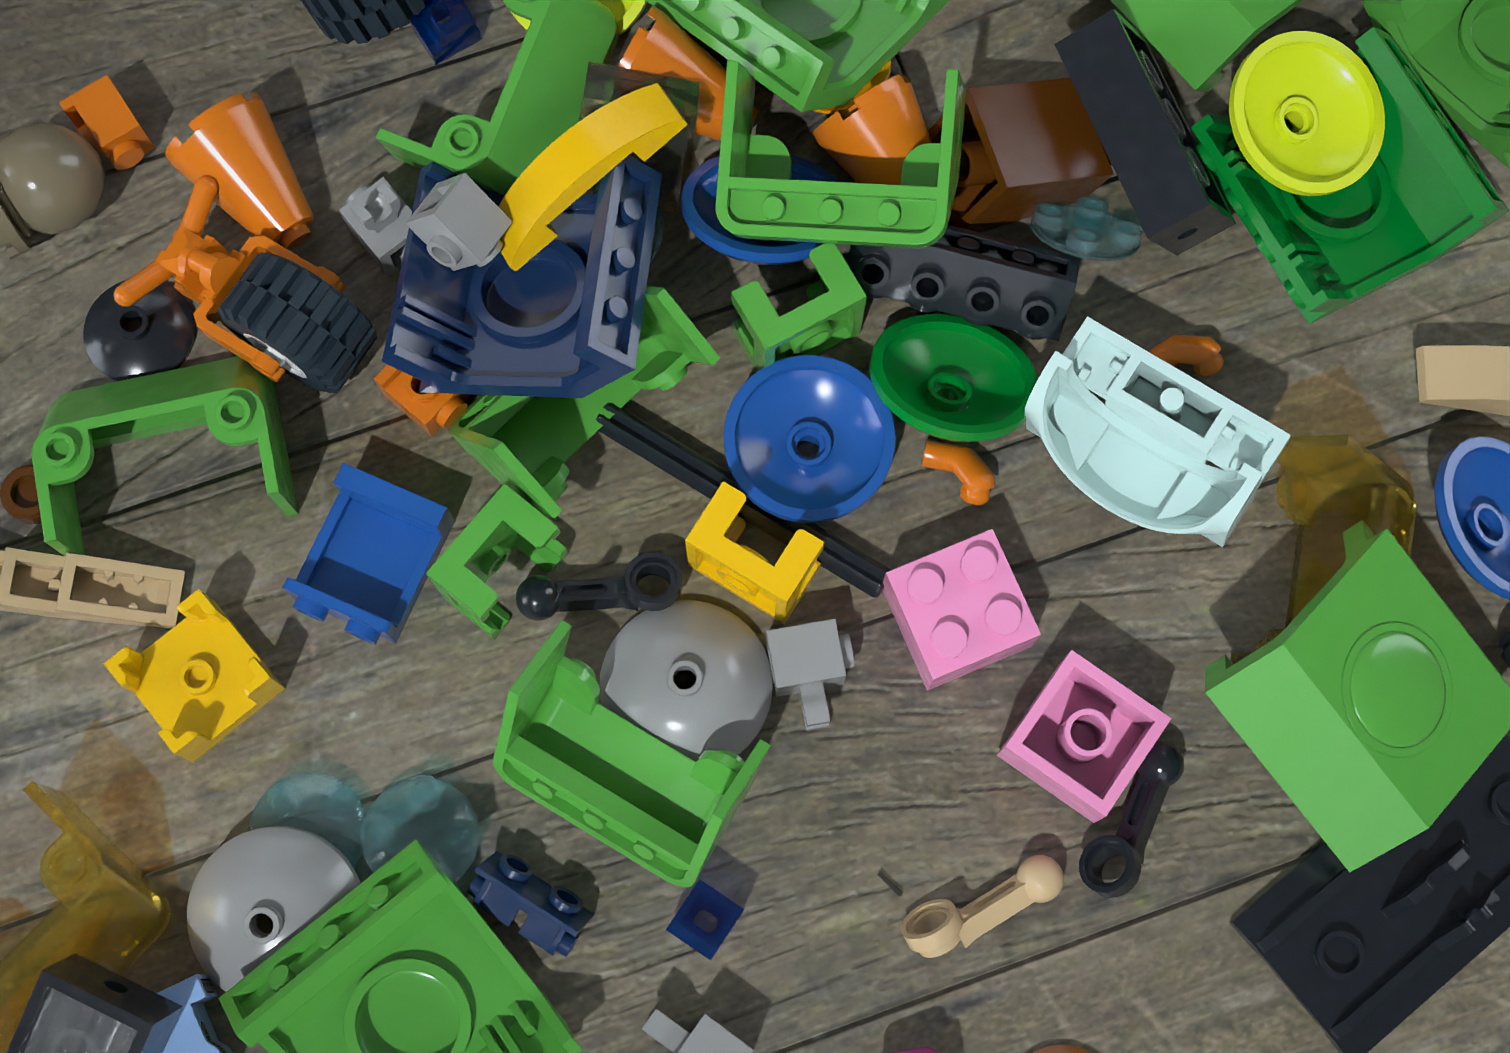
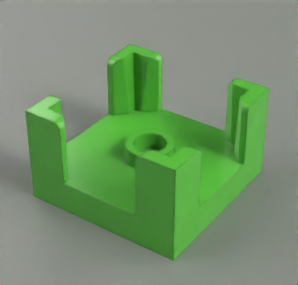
(811, 329)
(484, 548)

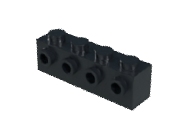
(976, 279)

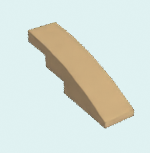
(1465, 377)
(89, 588)

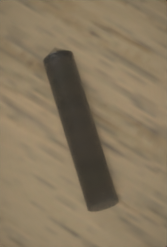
(890, 883)

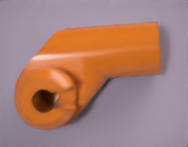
(1191, 349)
(965, 464)

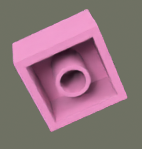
(960, 609)
(1084, 737)

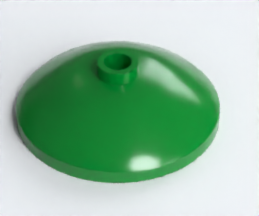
(952, 377)

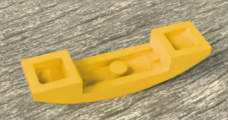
(578, 160)

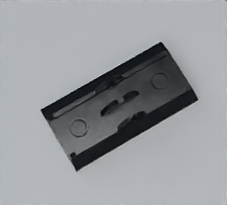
(1397, 929)

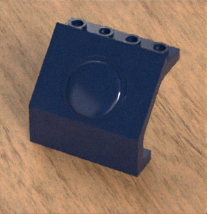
(552, 325)

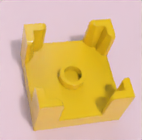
(742, 570)
(197, 678)

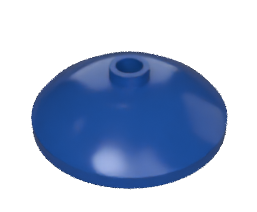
(701, 217)
(815, 403)
(1475, 509)

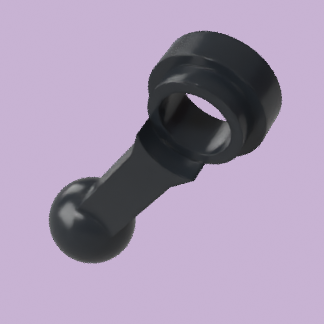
(541, 597)
(1156, 773)

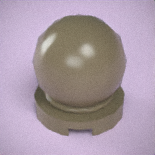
(46, 183)

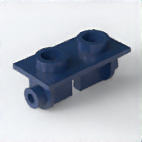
(554, 913)

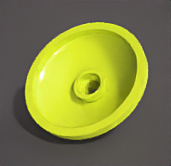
(1325, 98)

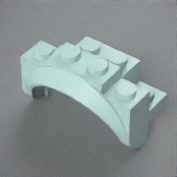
(1151, 438)

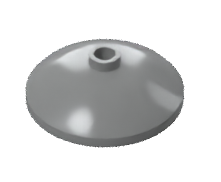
(731, 671)
(268, 872)

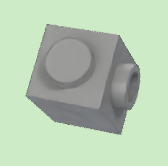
(459, 224)

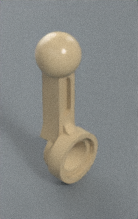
(939, 925)

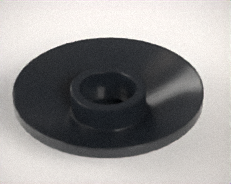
(158, 344)

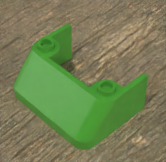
(536, 102)
(763, 202)
(223, 394)
(531, 437)
(612, 774)

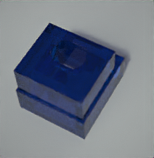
(446, 38)
(708, 899)

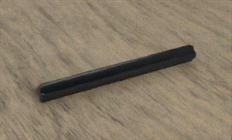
(707, 477)

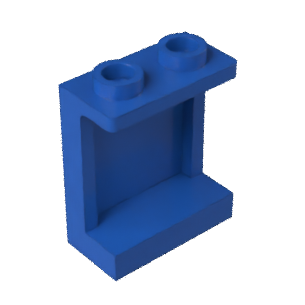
(370, 556)

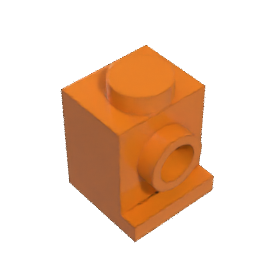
(107, 123)
(427, 410)

